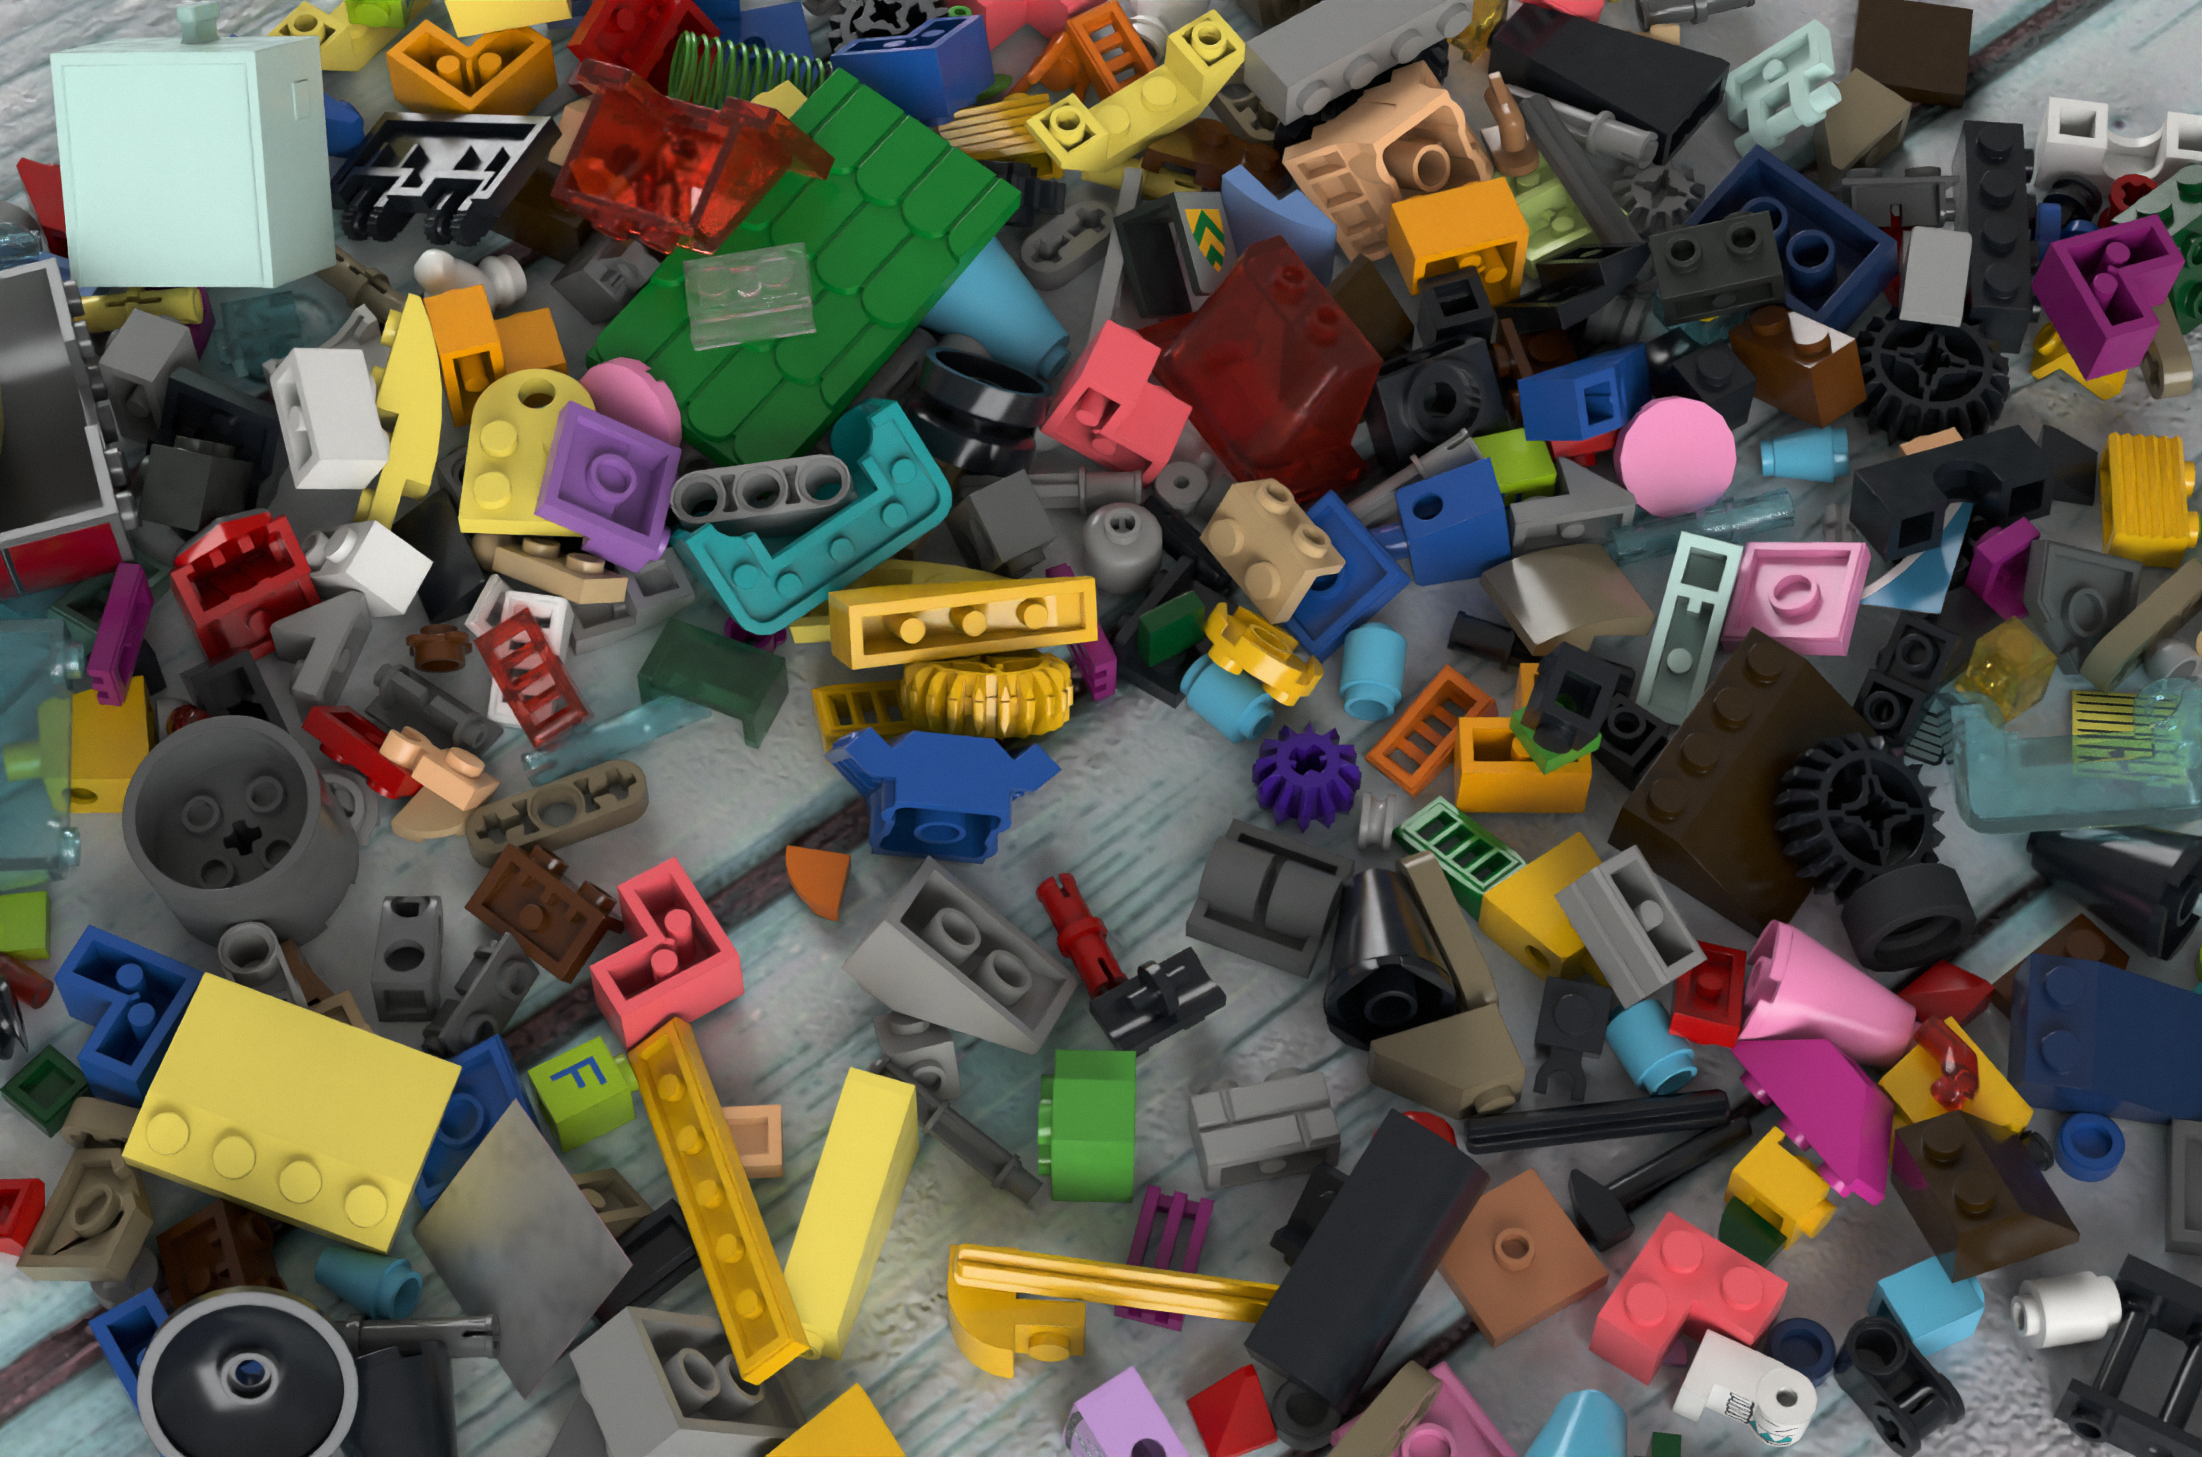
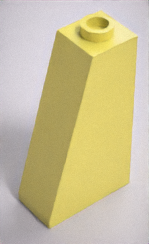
(851, 1207)

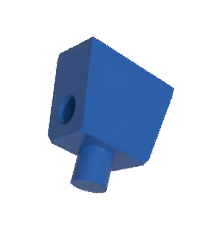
(1449, 525)

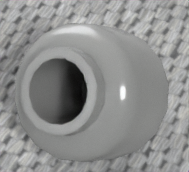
(1122, 547)

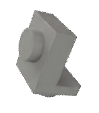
(921, 1051)

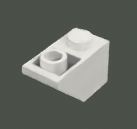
(367, 561)

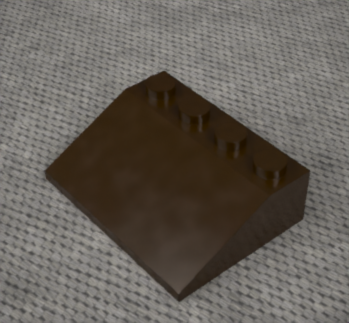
(1709, 795)

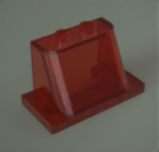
(675, 166)
(1272, 373)

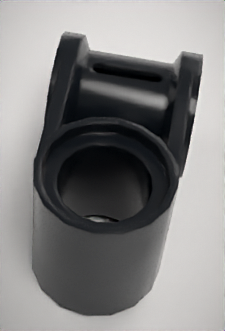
(1902, 1398)

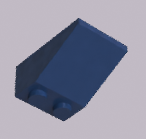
(2104, 1041)

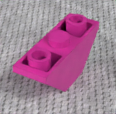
(1826, 1107)

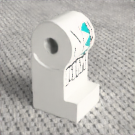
(1749, 1389)

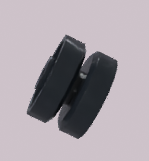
(978, 411)

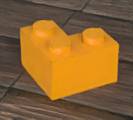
(493, 76)
(1462, 230)
(480, 350)
(1500, 776)

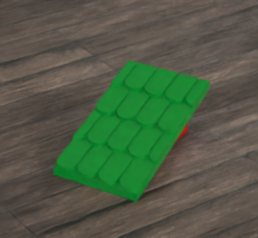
(881, 248)

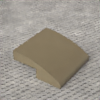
(1566, 597)

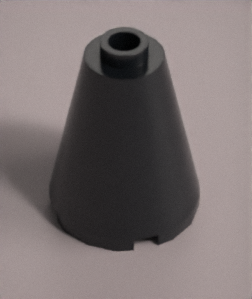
(2129, 878)
(1383, 963)
(404, 1405)

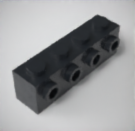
(1998, 215)

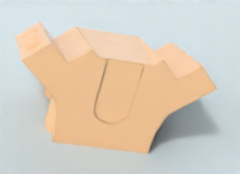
(1383, 150)

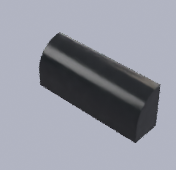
(1367, 1261)

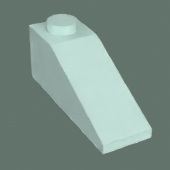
(1689, 626)

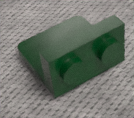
(2180, 210)

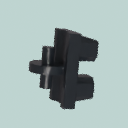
(1157, 1002)

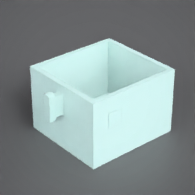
(194, 158)

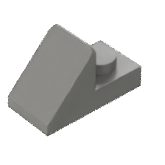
(1933, 275)
(1576, 514)
(324, 648)

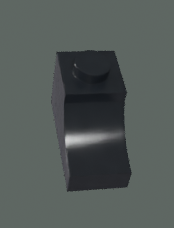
(1701, 374)
(231, 687)

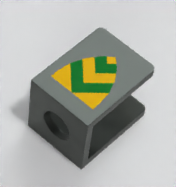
(1153, 257)

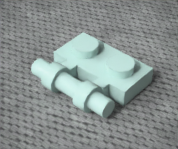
(1781, 75)

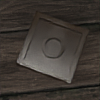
(1914, 49)

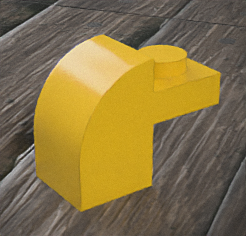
(997, 1324)

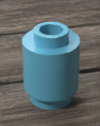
(1372, 671)
(1228, 701)
(1647, 1051)

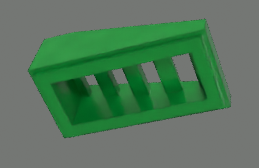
(1487, 848)

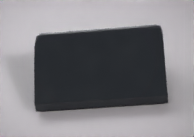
(455, 576)

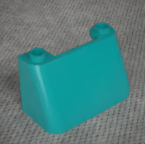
(783, 577)

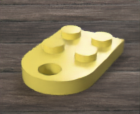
(511, 451)

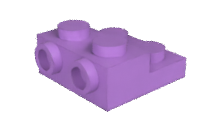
(609, 486)

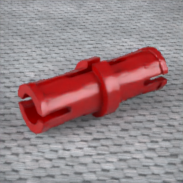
(1080, 935)

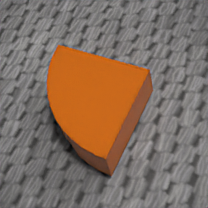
(819, 879)

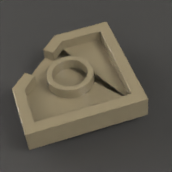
(91, 1222)

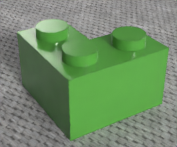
(1088, 1126)

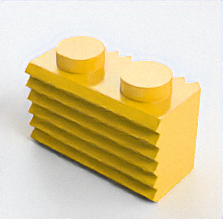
(999, 133)
(2145, 499)

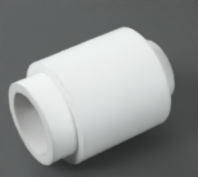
(2066, 1309)

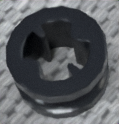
(2077, 198)

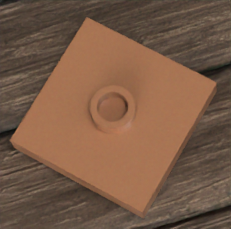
(1519, 1260)

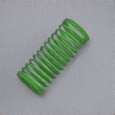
(688, 48)

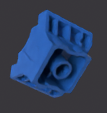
(938, 790)

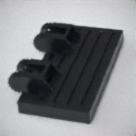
(439, 165)

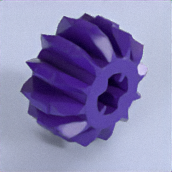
(1306, 776)

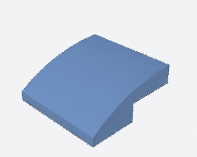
(1259, 215)

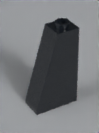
(1611, 70)

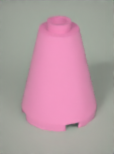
(1815, 994)

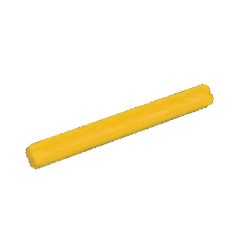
(1111, 1283)

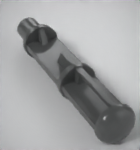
(963, 1137)

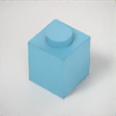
(1929, 1305)

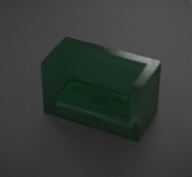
(717, 676)

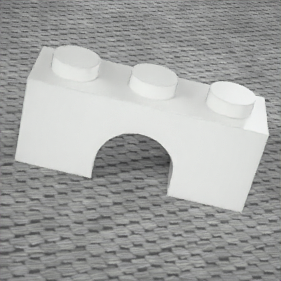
(2078, 142)

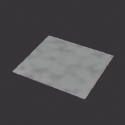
(522, 1245)

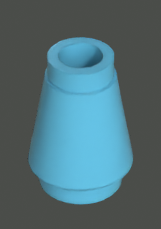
(1807, 455)
(370, 1281)

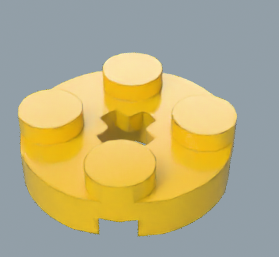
(1263, 651)

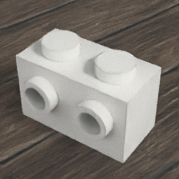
(329, 418)

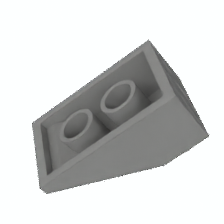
(960, 964)
(676, 1391)

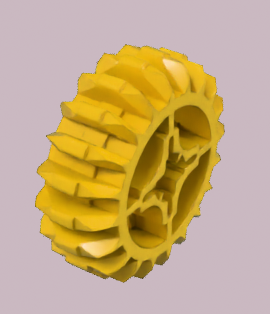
(988, 694)

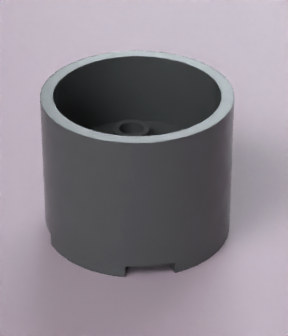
(213, 797)

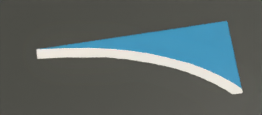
(1924, 577)

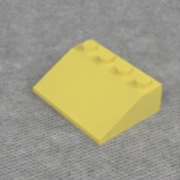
(292, 1115)

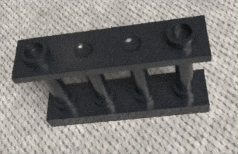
(2148, 1301)

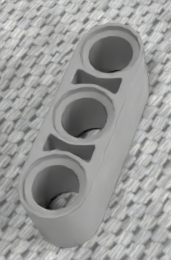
(740, 485)

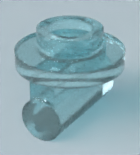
(18, 245)

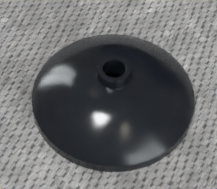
(206, 1406)

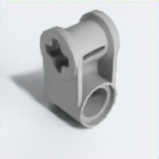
(255, 942)

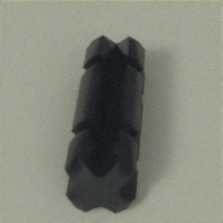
(1183, 539)

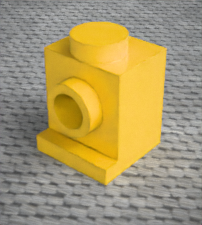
(1782, 1189)

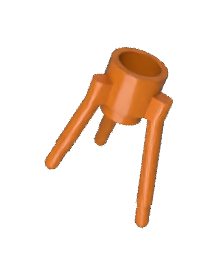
(1057, 69)

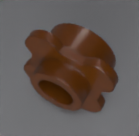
(439, 648)

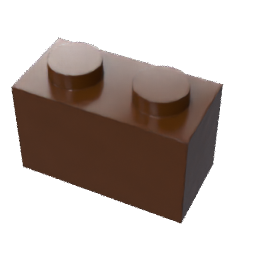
(1800, 364)

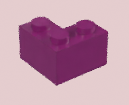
(2103, 291)

